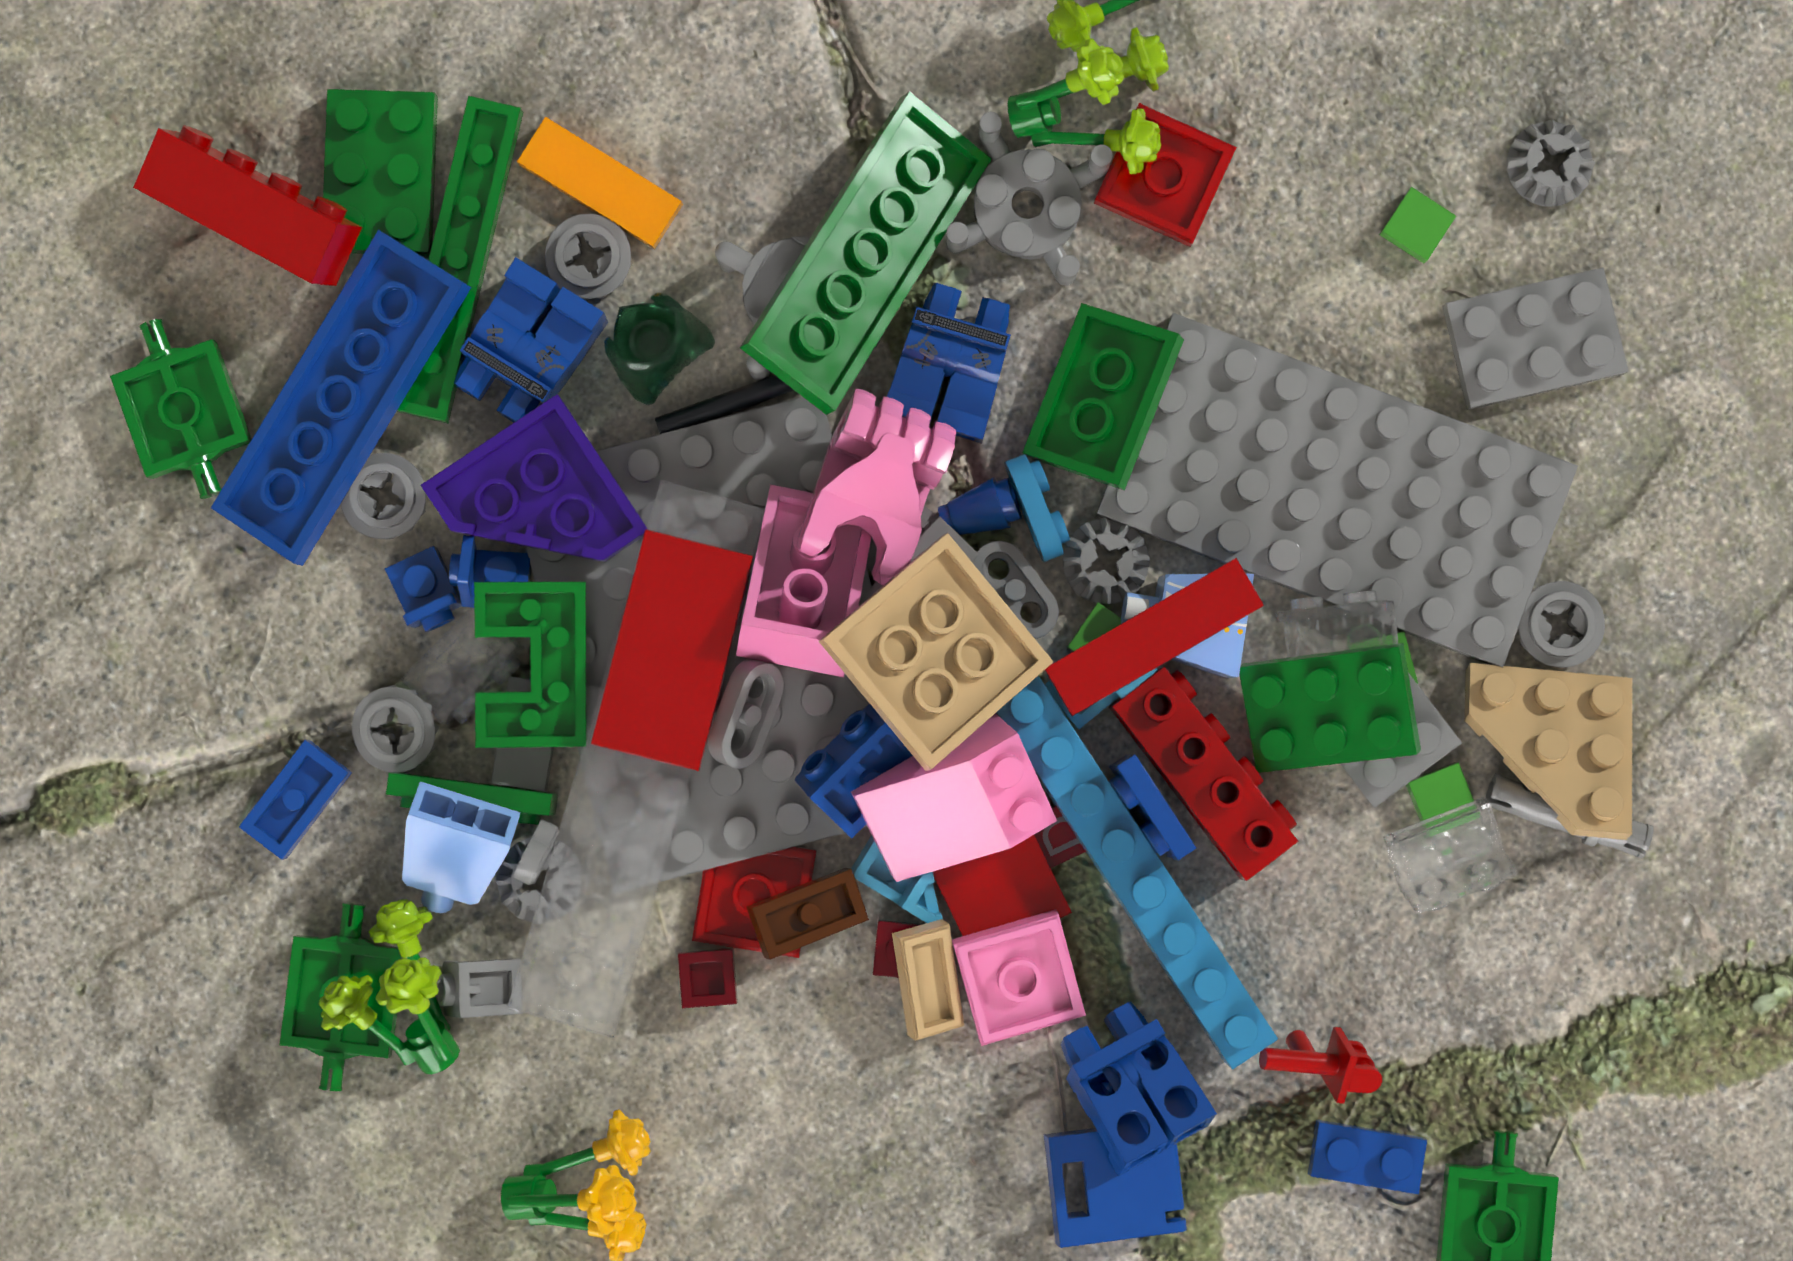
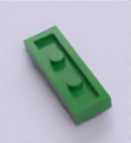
(528, 802)

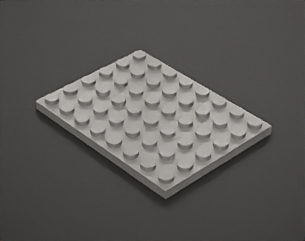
(725, 809)

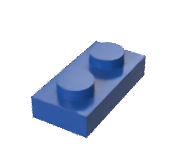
(295, 799)
(1367, 1157)

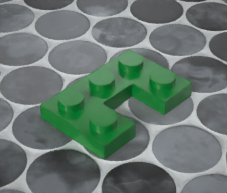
(556, 705)

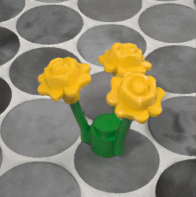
(608, 1200)

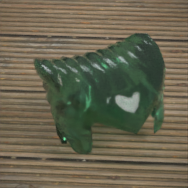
(655, 345)

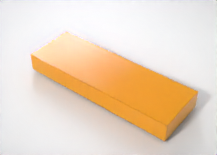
(600, 182)

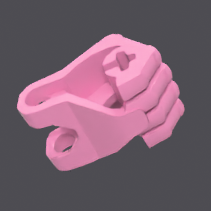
(878, 479)

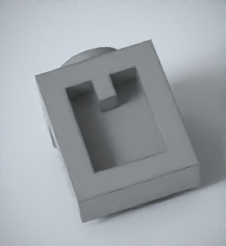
(477, 987)

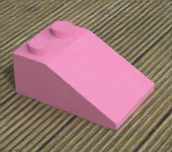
(797, 595)
(962, 809)

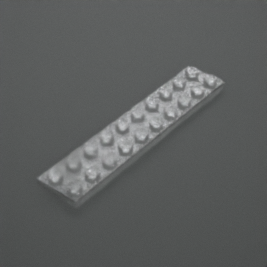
(615, 831)

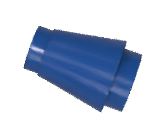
(983, 508)

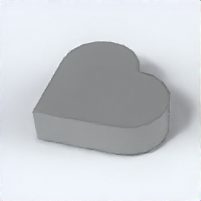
(536, 853)

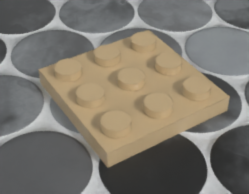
(936, 652)

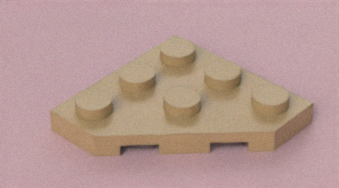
(1561, 739)

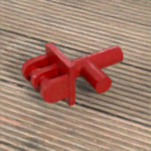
(1342, 1067)

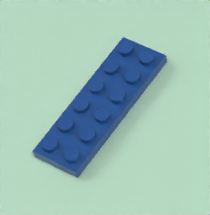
(340, 398)

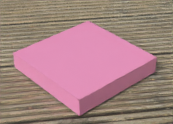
(1018, 977)

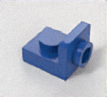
(485, 566)
(424, 589)

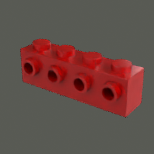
(248, 206)
(1204, 773)

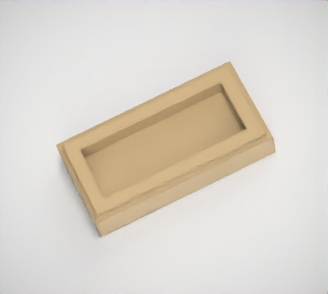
(928, 979)

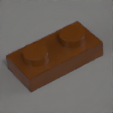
(807, 913)

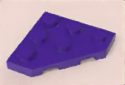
(538, 490)

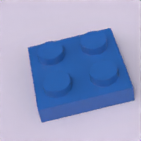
(1139, 791)

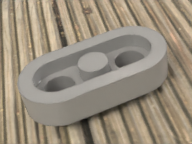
(1019, 586)
(745, 713)

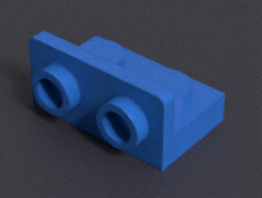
(854, 757)

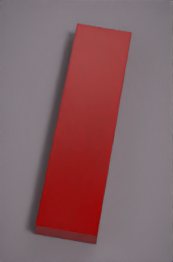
(1154, 637)

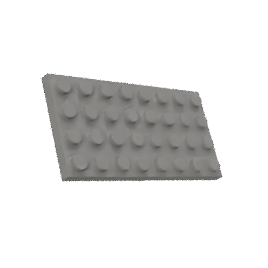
(1343, 491)

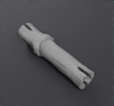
(1519, 800)

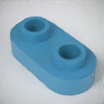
(1045, 527)

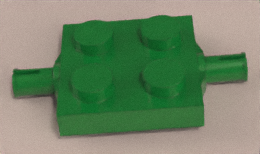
(181, 408)
(312, 968)
(1497, 1209)

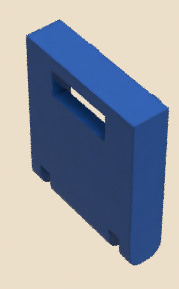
(1116, 1205)

